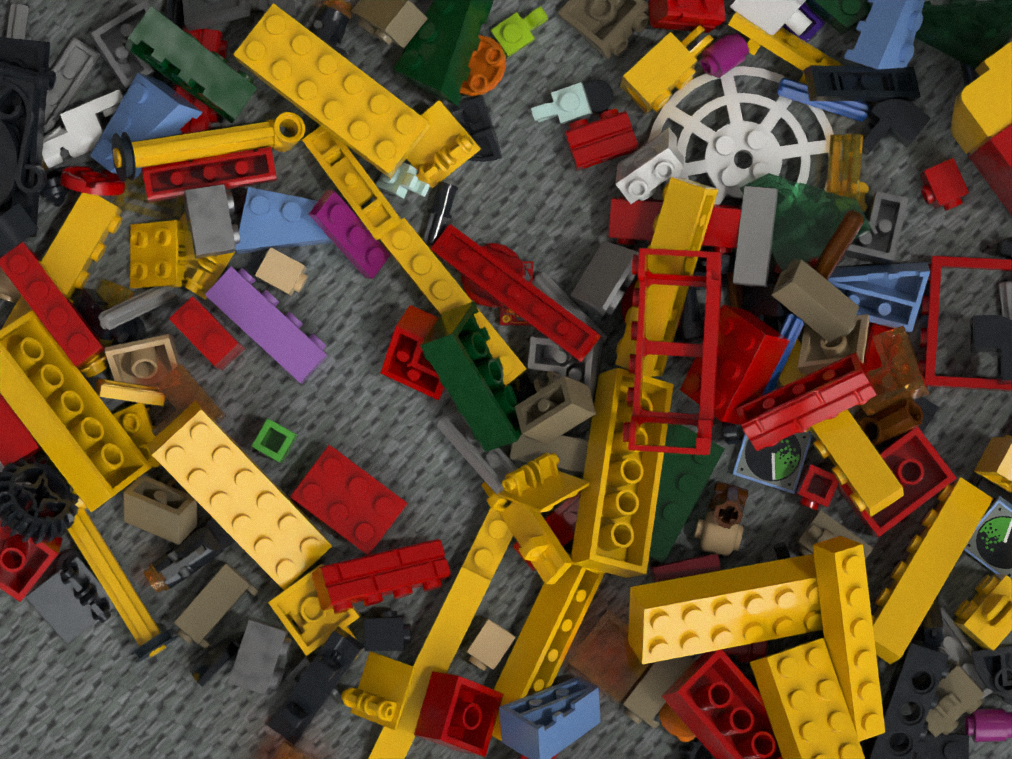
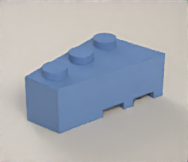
(888, 34)
(145, 113)
(885, 292)
(550, 719)

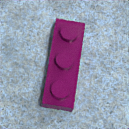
(349, 234)

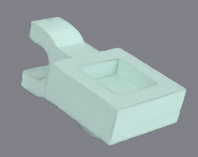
(567, 104)
(402, 181)

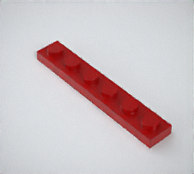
(515, 293)

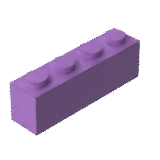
(266, 325)

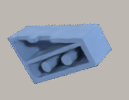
(277, 222)

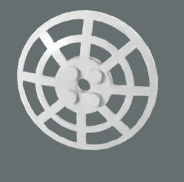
(740, 136)

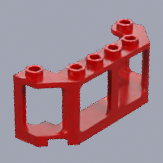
(706, 351)

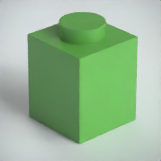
(275, 440)

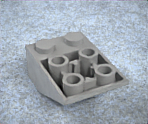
(603, 278)

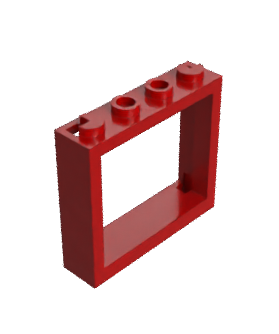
(929, 334)

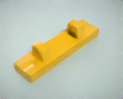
(782, 44)
(352, 182)
(534, 537)

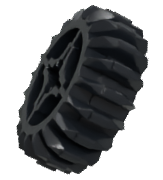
(50, 494)

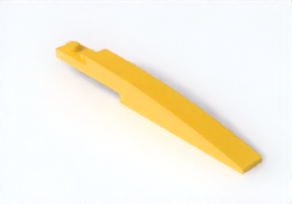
(448, 630)

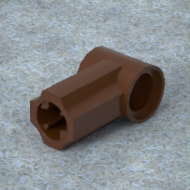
(892, 422)
(728, 504)

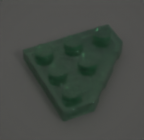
(967, 28)
(805, 218)

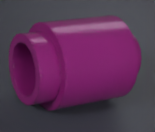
(724, 55)
(989, 725)

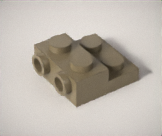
(606, 22)

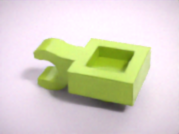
(516, 33)

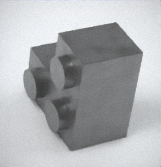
(111, 43)
(886, 220)
(209, 221)
(548, 356)
(259, 657)

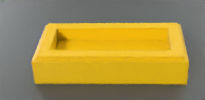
(129, 392)

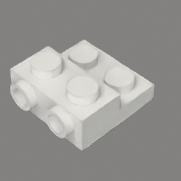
(649, 167)

